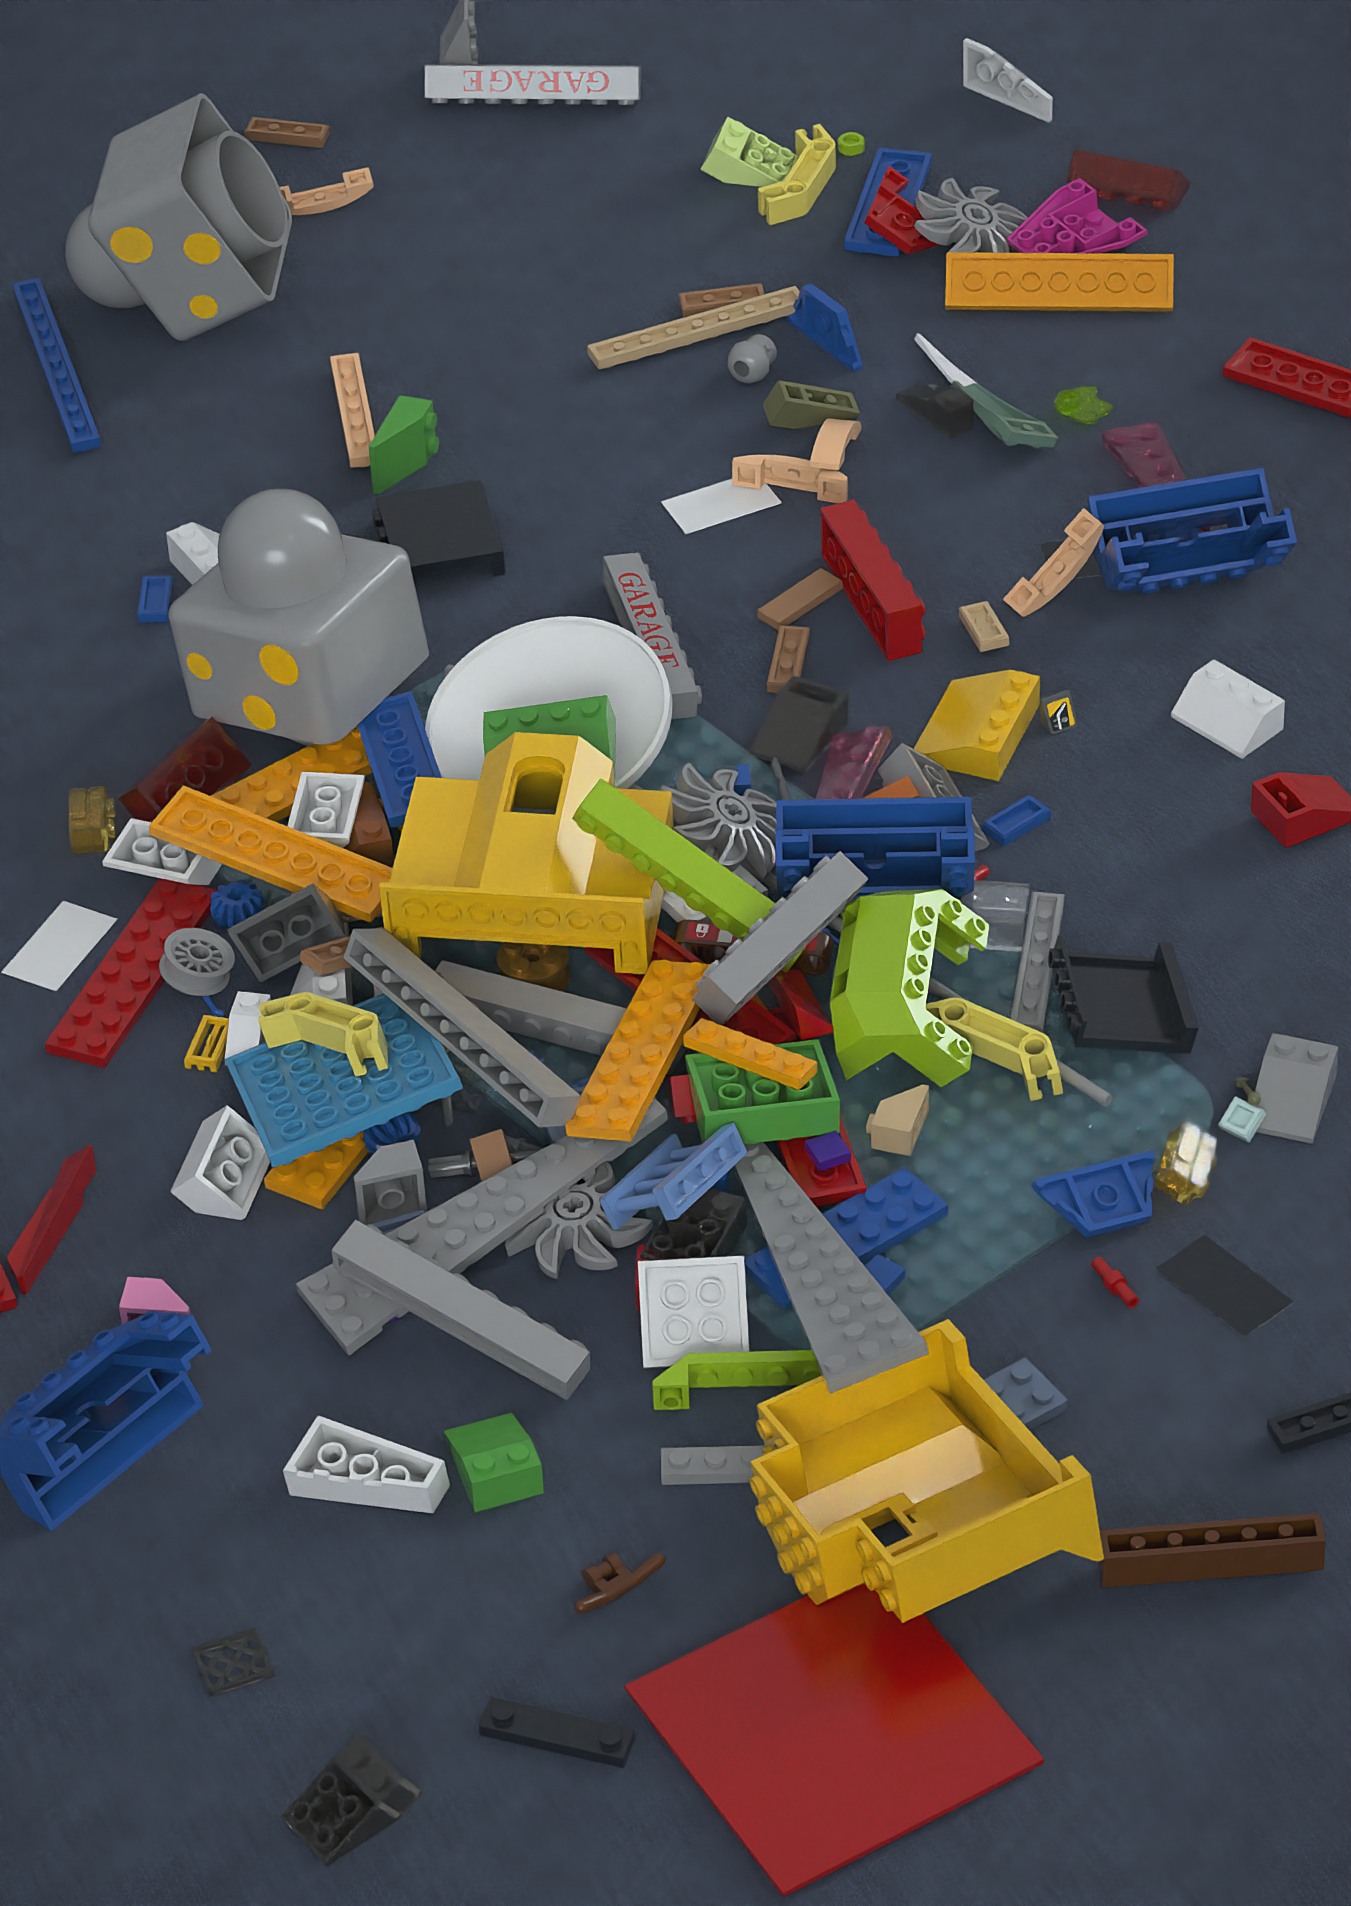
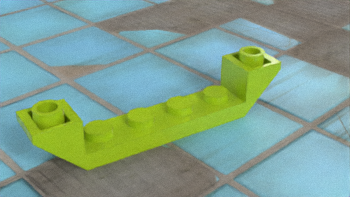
(731, 1369)

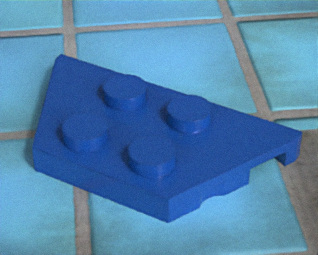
(826, 325)
(1102, 1194)

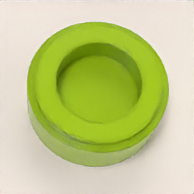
(851, 144)

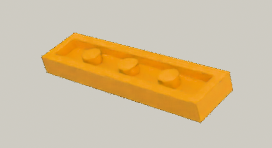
(750, 1053)

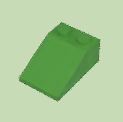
(403, 442)
(495, 1461)

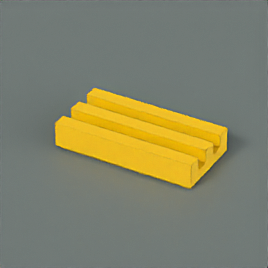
(204, 1060)

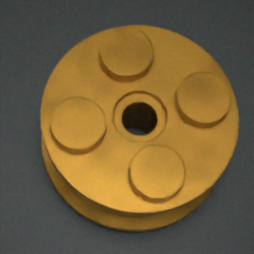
(535, 964)

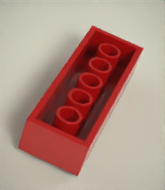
(872, 580)

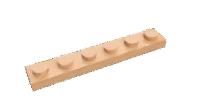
(353, 407)

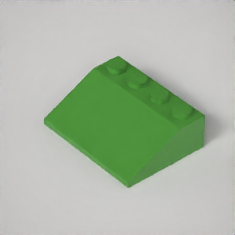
(585, 717)
(761, 1106)

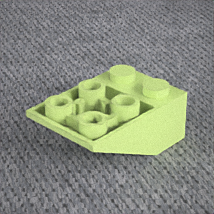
(746, 157)

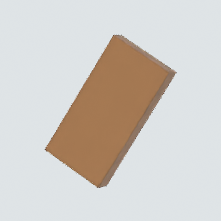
(491, 1153)

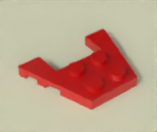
(895, 217)

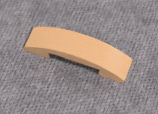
(329, 197)
(832, 441)
(789, 472)
(1059, 568)

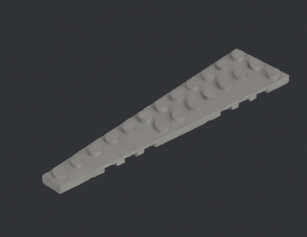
(840, 1305)

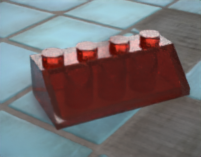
(1129, 179)
(201, 761)

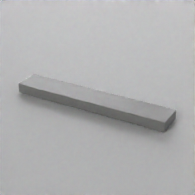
(1034, 973)

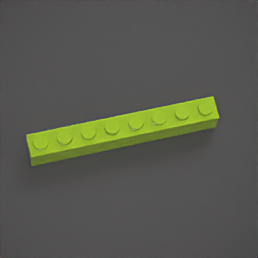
(672, 861)

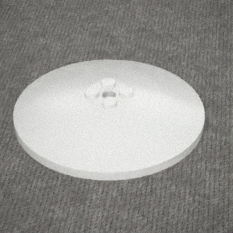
(550, 664)

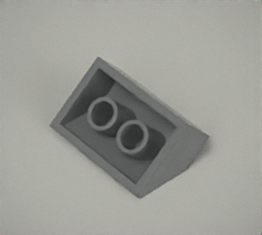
(279, 933)

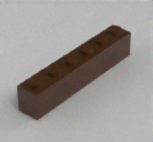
(1212, 1550)

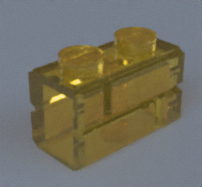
(90, 819)
(1186, 1163)

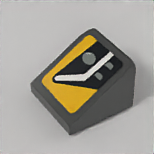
(1057, 713)

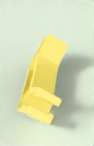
(805, 180)
(325, 1024)
(1002, 1041)

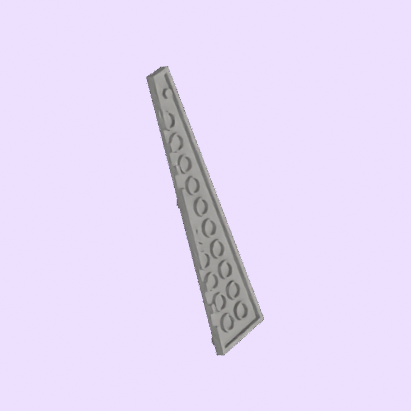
(466, 1228)

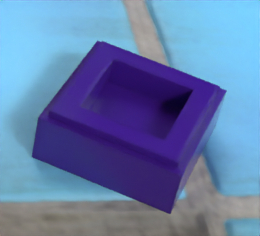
(827, 1150)

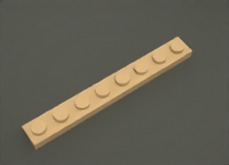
(693, 328)

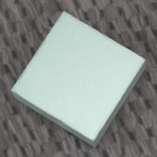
(1242, 1119)

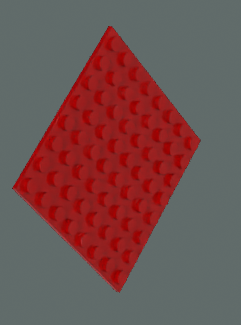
(831, 1731)

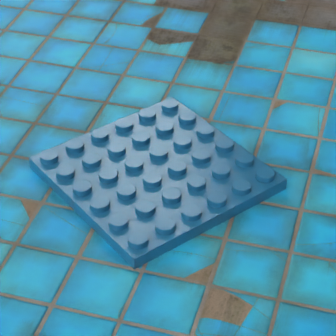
(310, 1096)

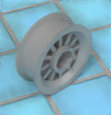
(196, 961)

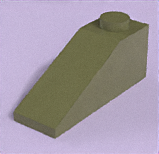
(805, 405)

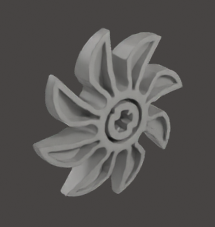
(967, 219)
(720, 817)
(578, 1224)

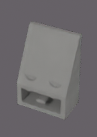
(460, 36)

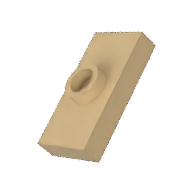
(983, 626)

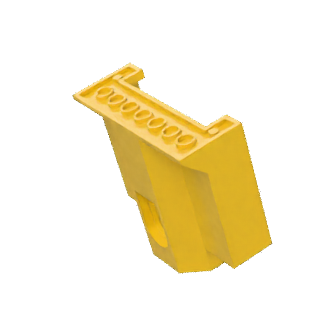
(522, 877)
(921, 1450)

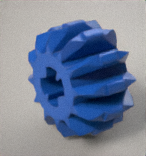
(235, 903)
(397, 1130)

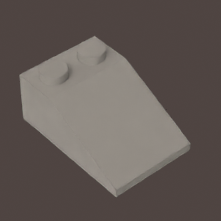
(1295, 1086)

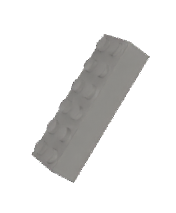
(778, 937)

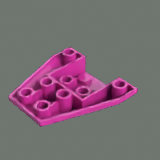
(1074, 224)

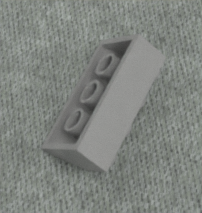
(928, 779)

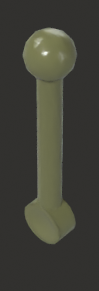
(1253, 1097)

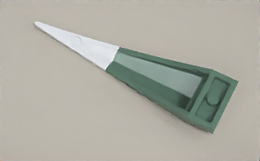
(1000, 417)

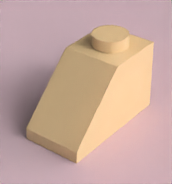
(899, 1121)

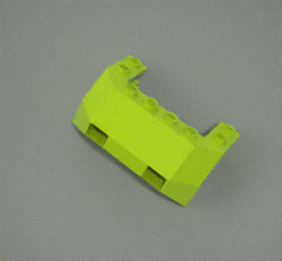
(886, 977)

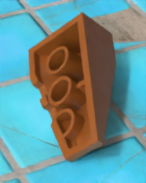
(370, 830)

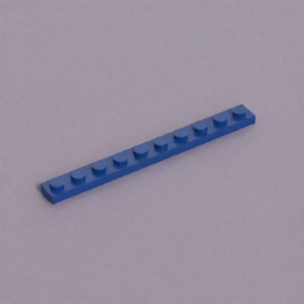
(56, 365)

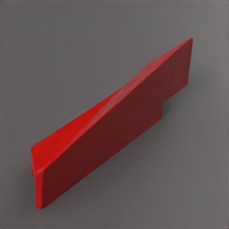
(799, 1005)
(51, 1218)

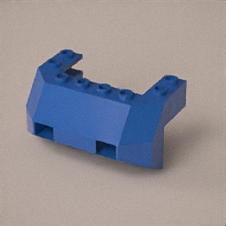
(1171, 524)
(888, 839)
(64, 1449)

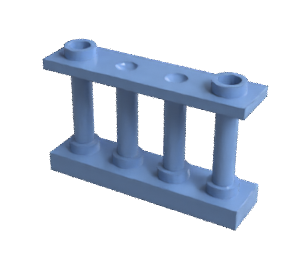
(674, 1176)

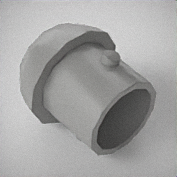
(751, 358)

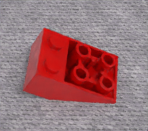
(1299, 806)

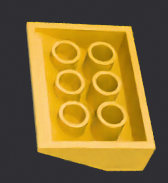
(981, 722)

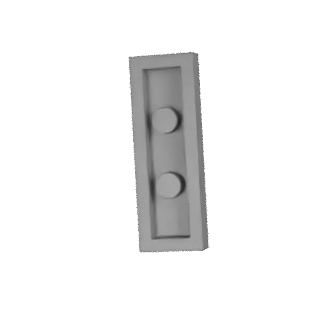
(708, 1464)

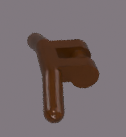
(622, 1580)

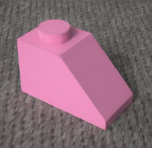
(148, 1295)

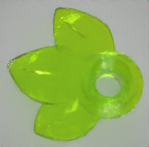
(1082, 404)

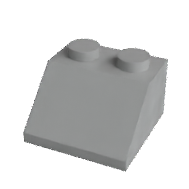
(390, 1184)

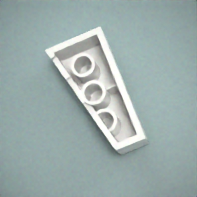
(364, 1469)

